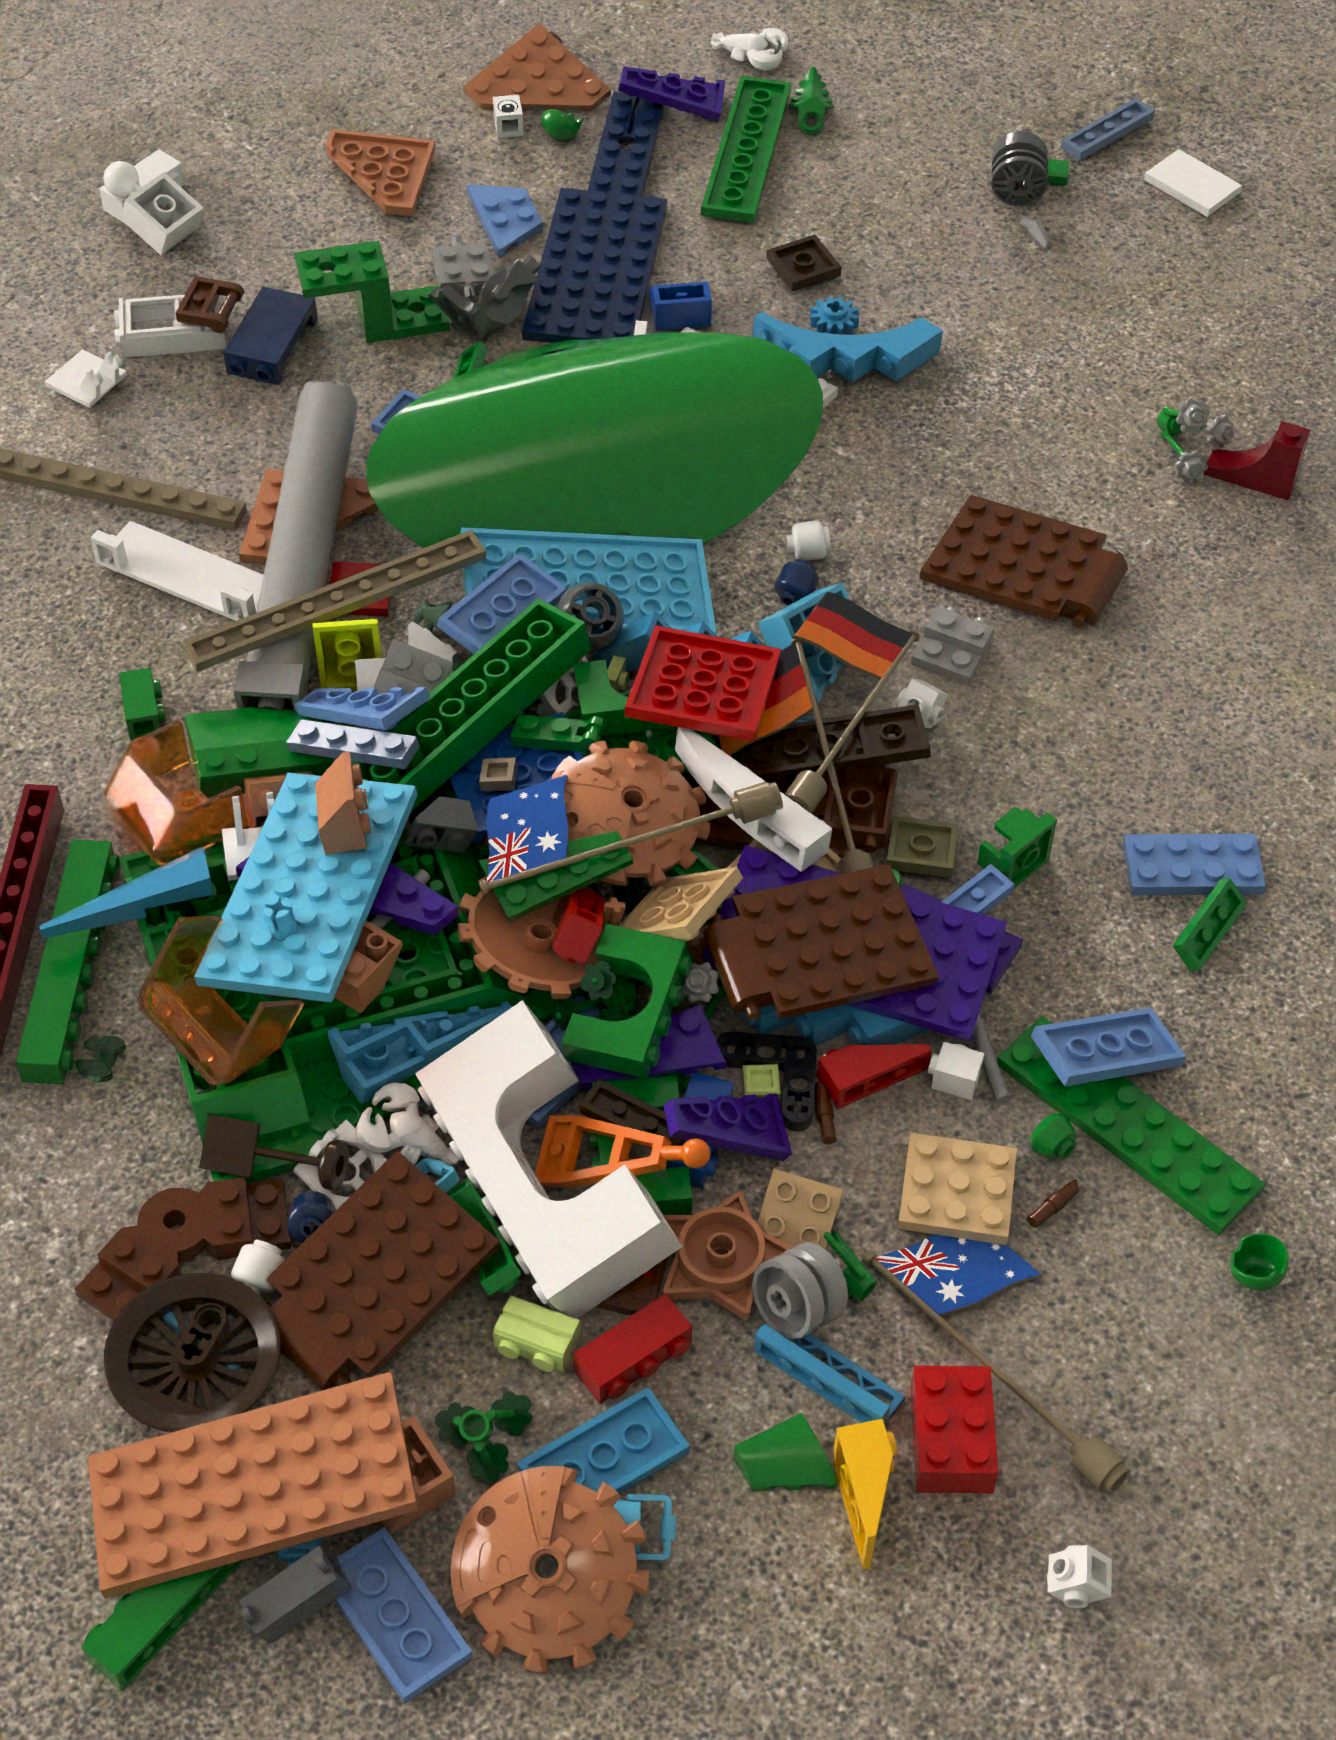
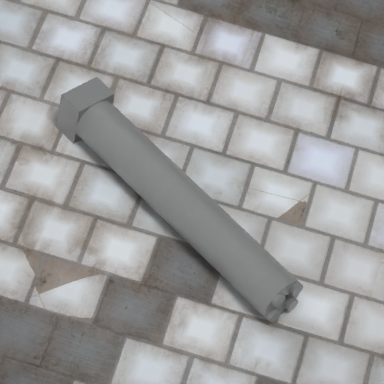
(301, 541)

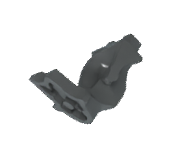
(499, 300)

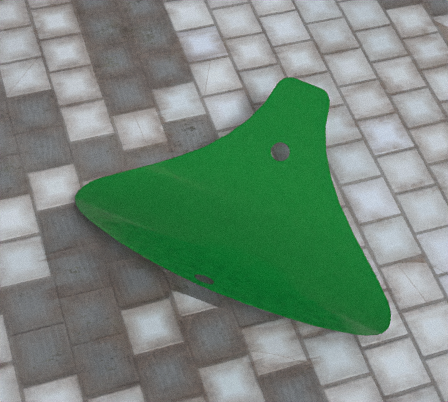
(600, 439)

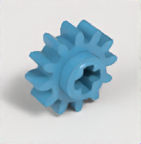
(834, 316)

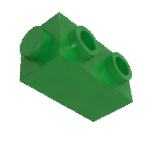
(140, 702)

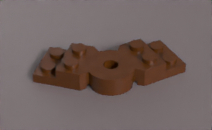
(215, 1219)

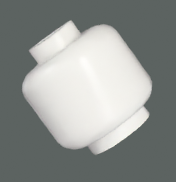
(809, 540)
(255, 1264)

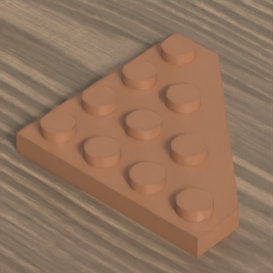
(541, 75)
(384, 166)
(257, 539)

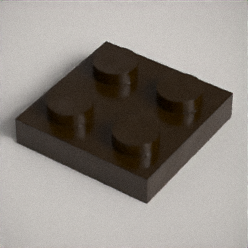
(803, 262)

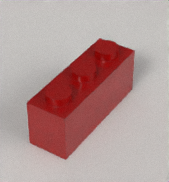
(633, 1349)

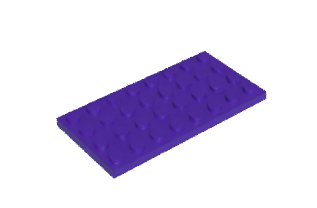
(957, 940)

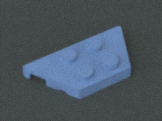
(505, 215)

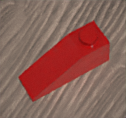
(579, 926)
(866, 1069)

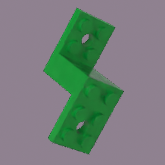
(363, 270)

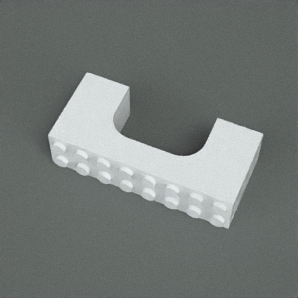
(571, 1247)

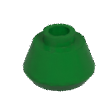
(1054, 1137)

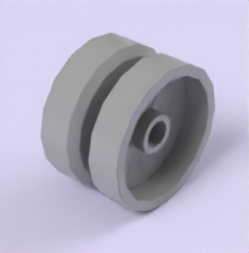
(800, 1290)

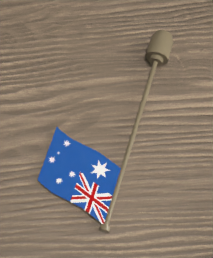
(532, 833)
(959, 1273)

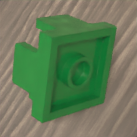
(1028, 845)

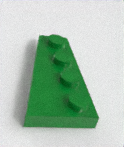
(544, 888)

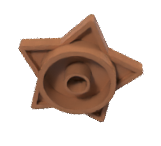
(719, 1255)

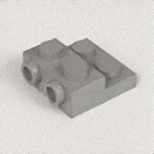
(953, 645)
(411, 668)

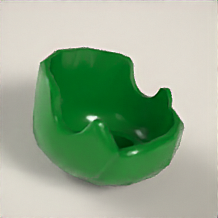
(560, 125)
(1259, 1261)

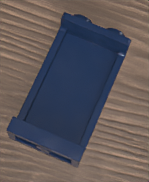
(268, 334)

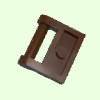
(201, 299)

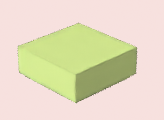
(761, 1080)

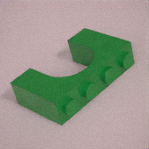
(599, 699)
(633, 1043)
(667, 1187)

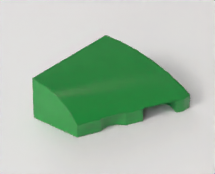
(784, 1457)

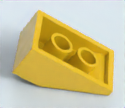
(862, 1469)

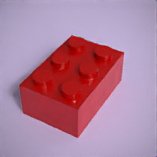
(953, 1429)

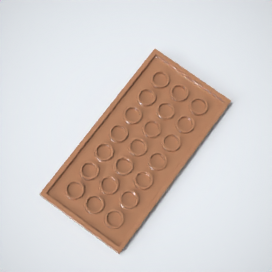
(250, 1484)

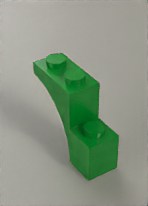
(502, 1268)

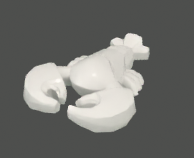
(753, 47)
(408, 1130)

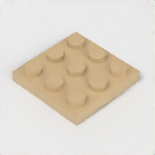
(683, 903)
(957, 1188)

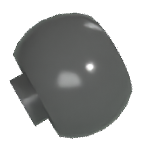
(607, 605)

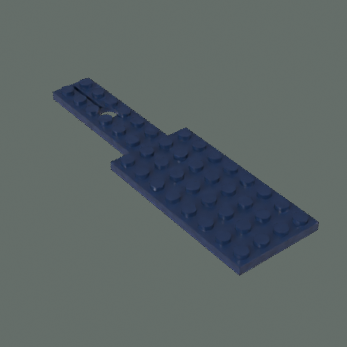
(602, 237)

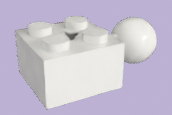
(157, 211)

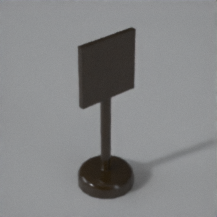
(232, 1148)

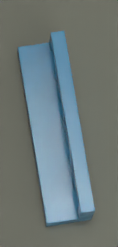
(828, 1379)

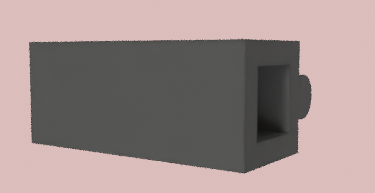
(294, 1595)

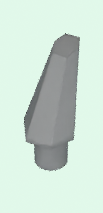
(1036, 231)

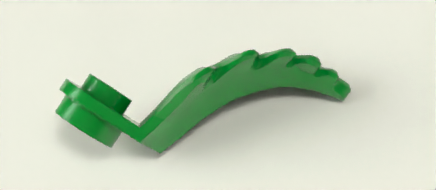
(811, 102)

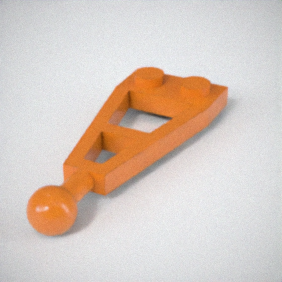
(563, 1142)

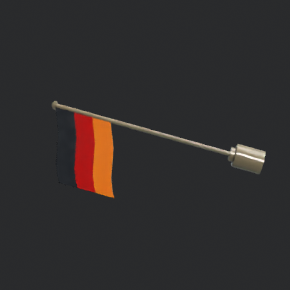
(860, 643)
(787, 702)

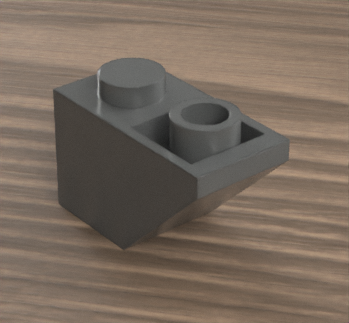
(443, 826)

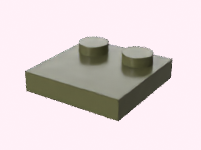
(922, 846)

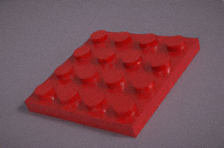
(703, 683)

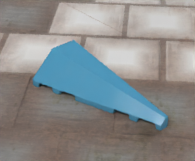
(171, 883)
(398, 1050)

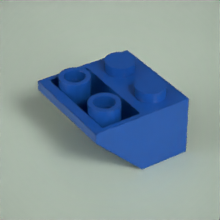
(681, 305)

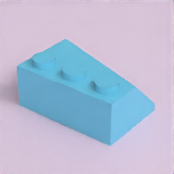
(782, 626)

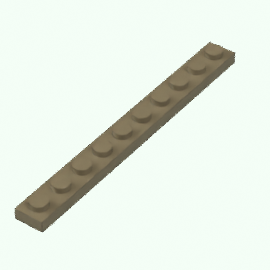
(121, 490)
(333, 600)

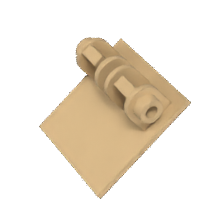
(799, 1209)

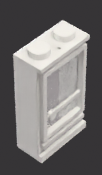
(151, 328)

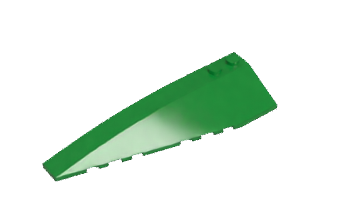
(247, 744)

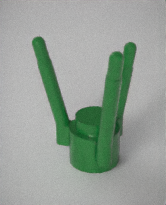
(858, 1278)

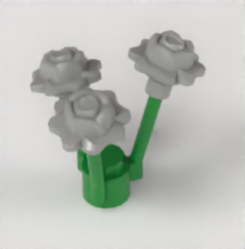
(1192, 418)

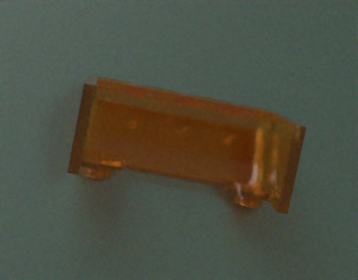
(163, 822)
(199, 1019)

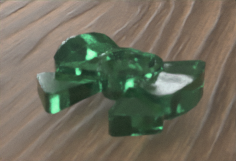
(105, 1057)

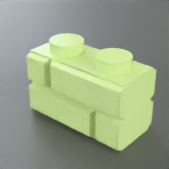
(536, 1334)

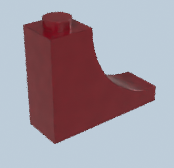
(1266, 468)

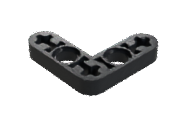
(791, 1065)

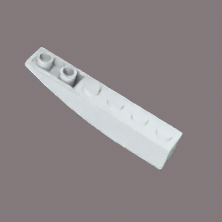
(789, 833)

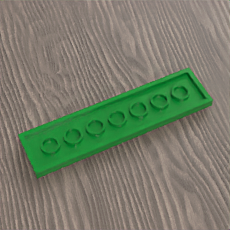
(746, 149)
(1141, 1136)

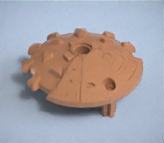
(614, 777)
(524, 947)
(500, 1555)

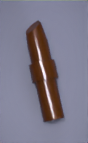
(824, 1114)
(1053, 1204)

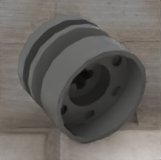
(1019, 168)

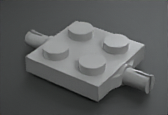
(462, 267)

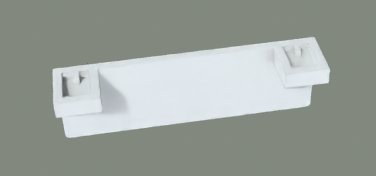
(180, 570)

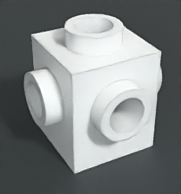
(929, 700)
(1079, 1576)

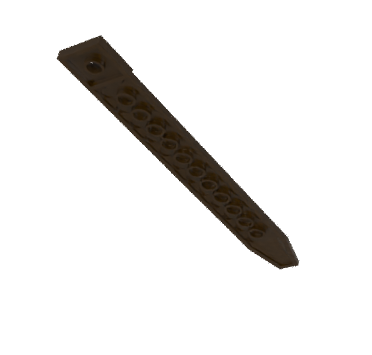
(800, 748)

